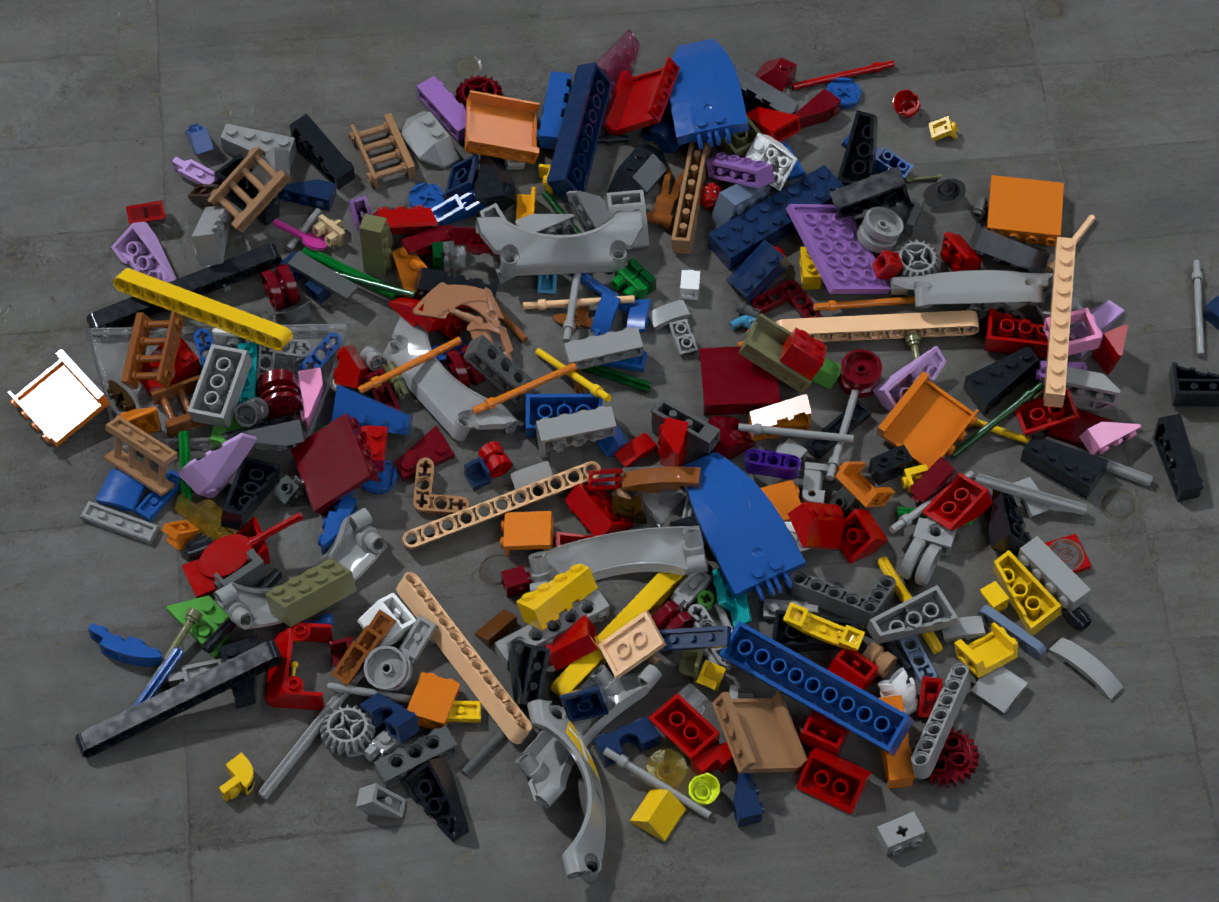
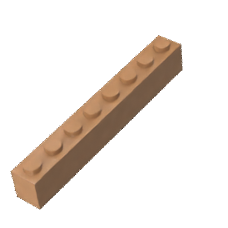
(689, 198)

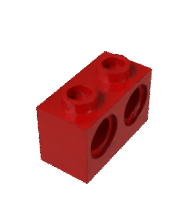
(146, 212)

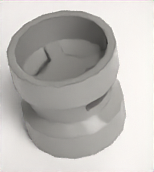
(372, 358)

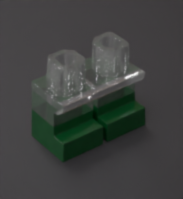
(448, 256)

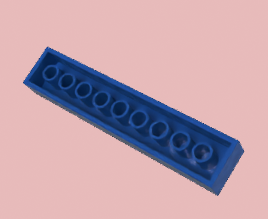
(817, 688)

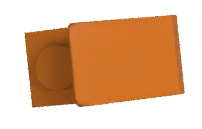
(180, 533)

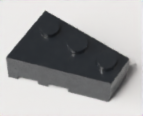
(1193, 387)

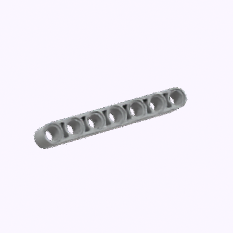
(940, 721)

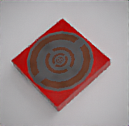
(1070, 552)

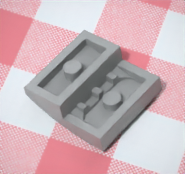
(999, 688)

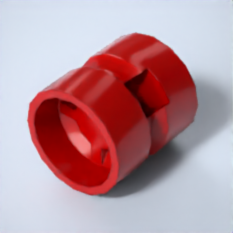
(495, 459)

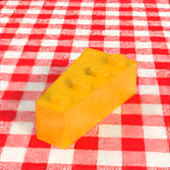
(1027, 595)
(556, 596)

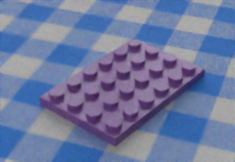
(836, 250)

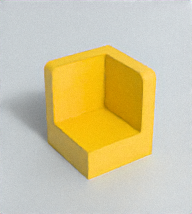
(995, 596)
(711, 675)

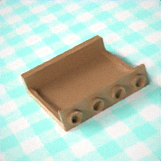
(760, 734)

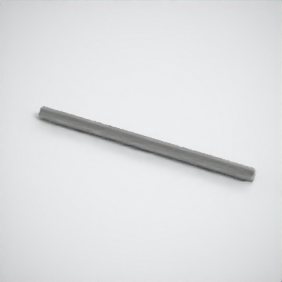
(304, 741)

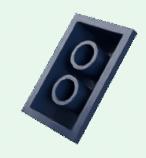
(758, 271)

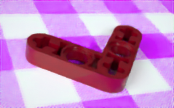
(790, 296)

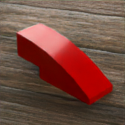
(405, 306)
(715, 757)

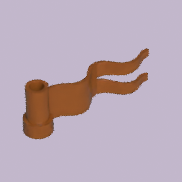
(664, 203)

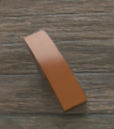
(659, 478)
(368, 640)

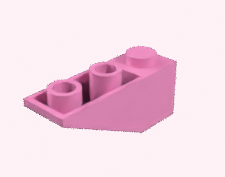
(311, 389)
(1105, 434)

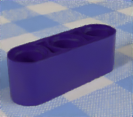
(765, 458)

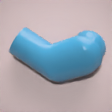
(743, 321)

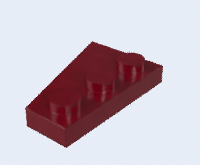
(430, 446)

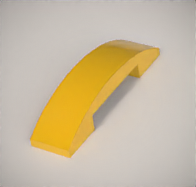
(823, 629)

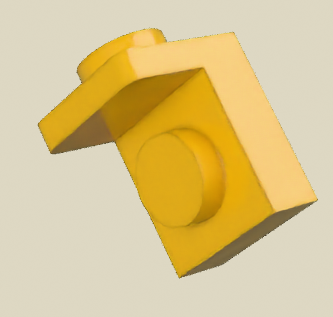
(943, 128)
(543, 173)
(912, 475)

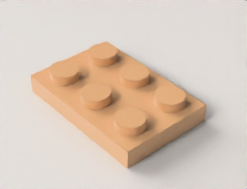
(632, 644)

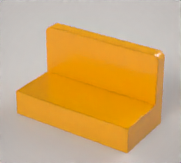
(525, 204)

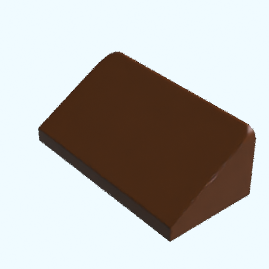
(496, 627)

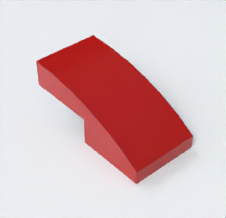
(635, 449)

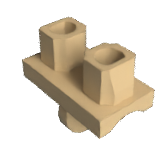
(332, 230)

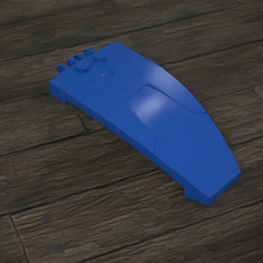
(706, 95)
(742, 528)

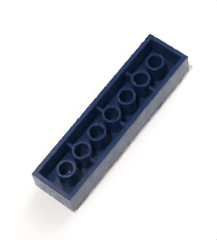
(580, 130)
(769, 218)

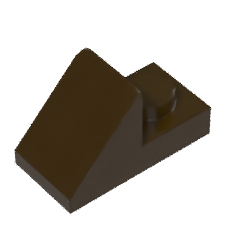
(202, 193)
(630, 509)

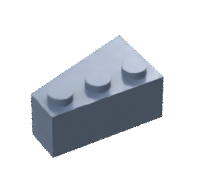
(736, 201)

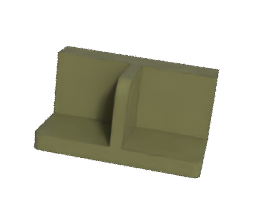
(691, 663)

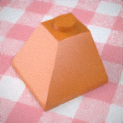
(143, 418)

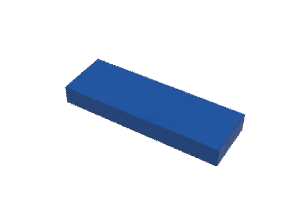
(154, 503)

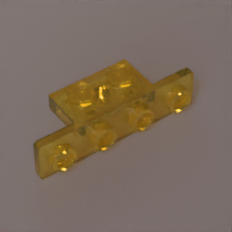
(203, 515)

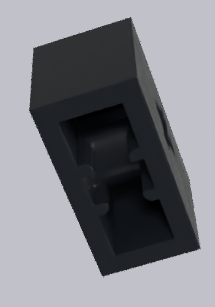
(890, 464)

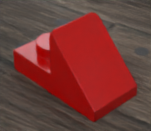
(929, 694)

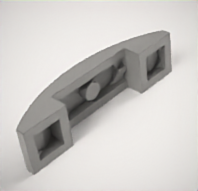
(1088, 666)

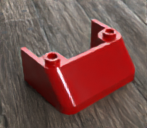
(287, 690)

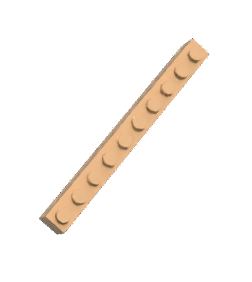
(1059, 322)

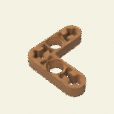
(431, 499)

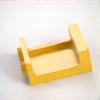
(988, 651)

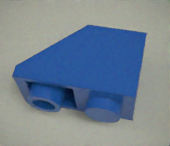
(199, 138)

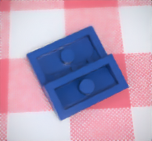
(120, 491)

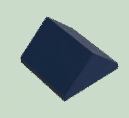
(463, 176)

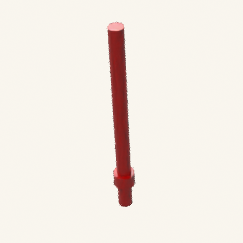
(875, 67)

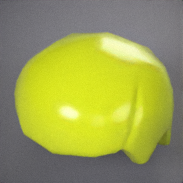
(704, 789)

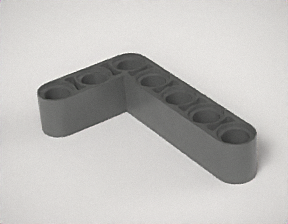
(843, 601)

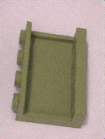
(764, 348)

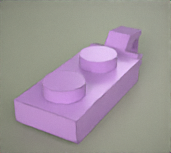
(193, 171)

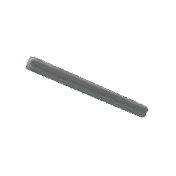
(1116, 468)
(1031, 494)

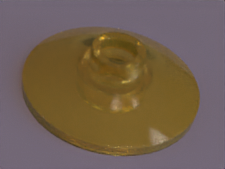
(667, 759)

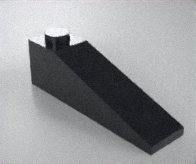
(494, 183)
(279, 431)
(1006, 525)
(437, 793)

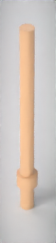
(542, 304)

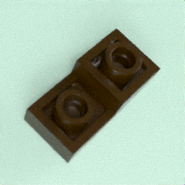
(120, 396)

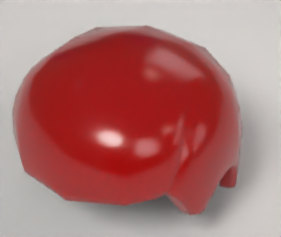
(906, 103)

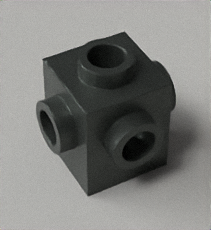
(290, 490)
(845, 500)

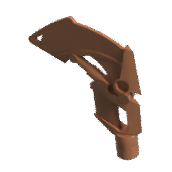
(445, 298)

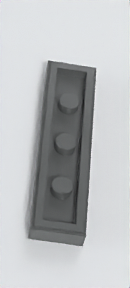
(323, 276)

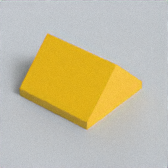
(658, 813)

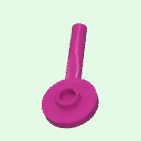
(308, 239)

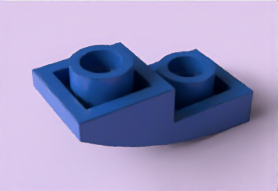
(605, 313)
(639, 314)

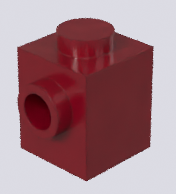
(515, 581)

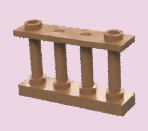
(395, 139)
(264, 197)
(149, 447)

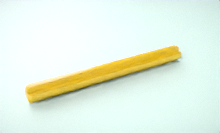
(903, 594)

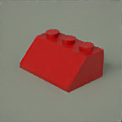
(408, 220)
(1036, 417)
(673, 442)
(595, 510)
(818, 525)
(685, 727)
(833, 779)

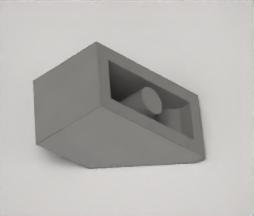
(380, 801)

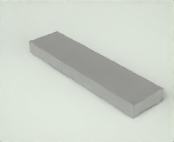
(119, 522)

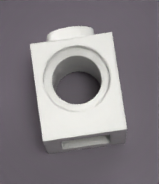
(689, 284)

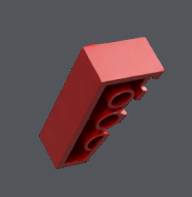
(1010, 334)

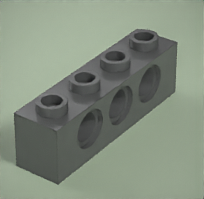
(496, 366)
(392, 776)

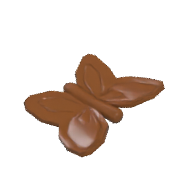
(580, 318)

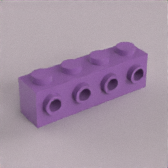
(443, 106)
(740, 170)

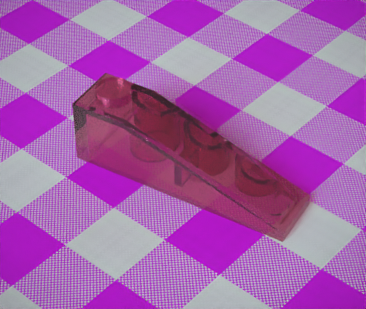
(619, 57)

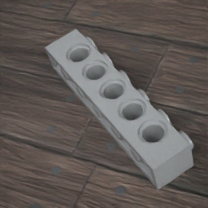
(593, 602)

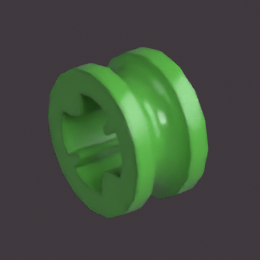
(706, 594)

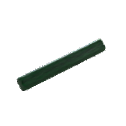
(619, 377)

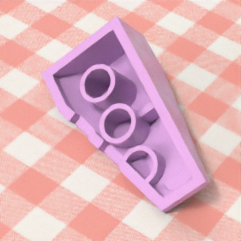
(143, 252)
(1104, 315)
(896, 385)
(215, 470)

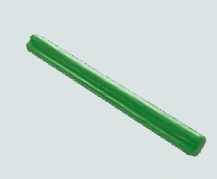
(335, 264)

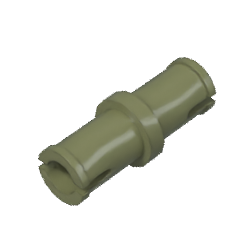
(396, 382)

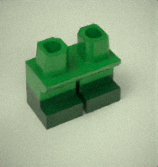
(635, 280)

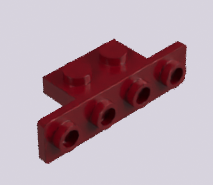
(468, 237)

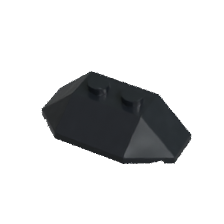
(639, 170)

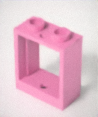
(1082, 344)

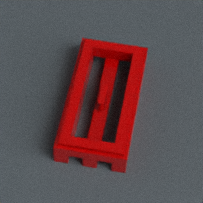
(617, 471)

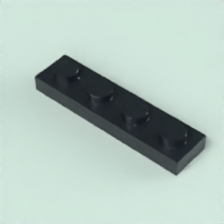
(820, 447)

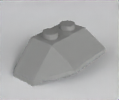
(429, 140)
(588, 209)
(1090, 389)

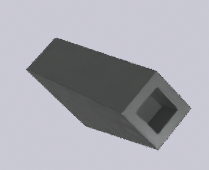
(700, 433)

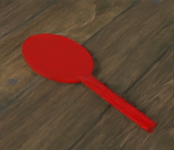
(229, 552)

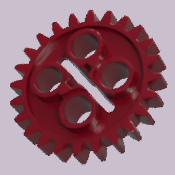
(949, 755)

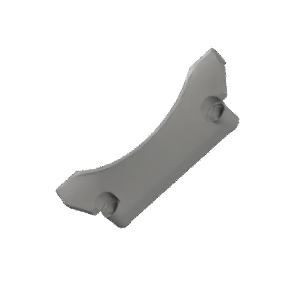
(536, 253)
(974, 287)
(439, 390)
(550, 762)

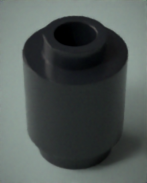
(197, 546)
(1078, 618)

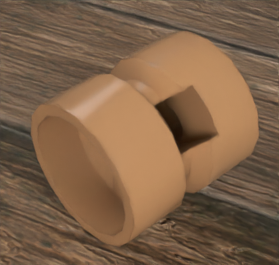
(884, 660)

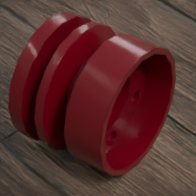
(279, 391)

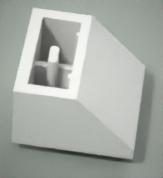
(395, 608)

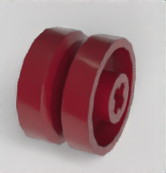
(280, 287)
(462, 369)
(860, 371)
(671, 617)

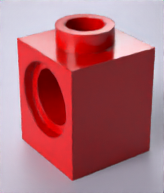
(887, 265)

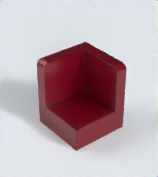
(339, 648)

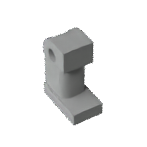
(812, 482)

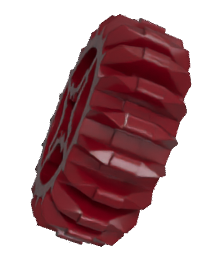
(478, 83)

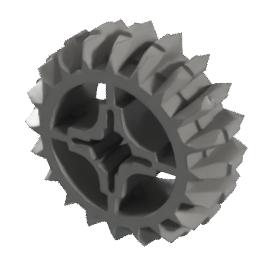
(914, 257)
(338, 738)

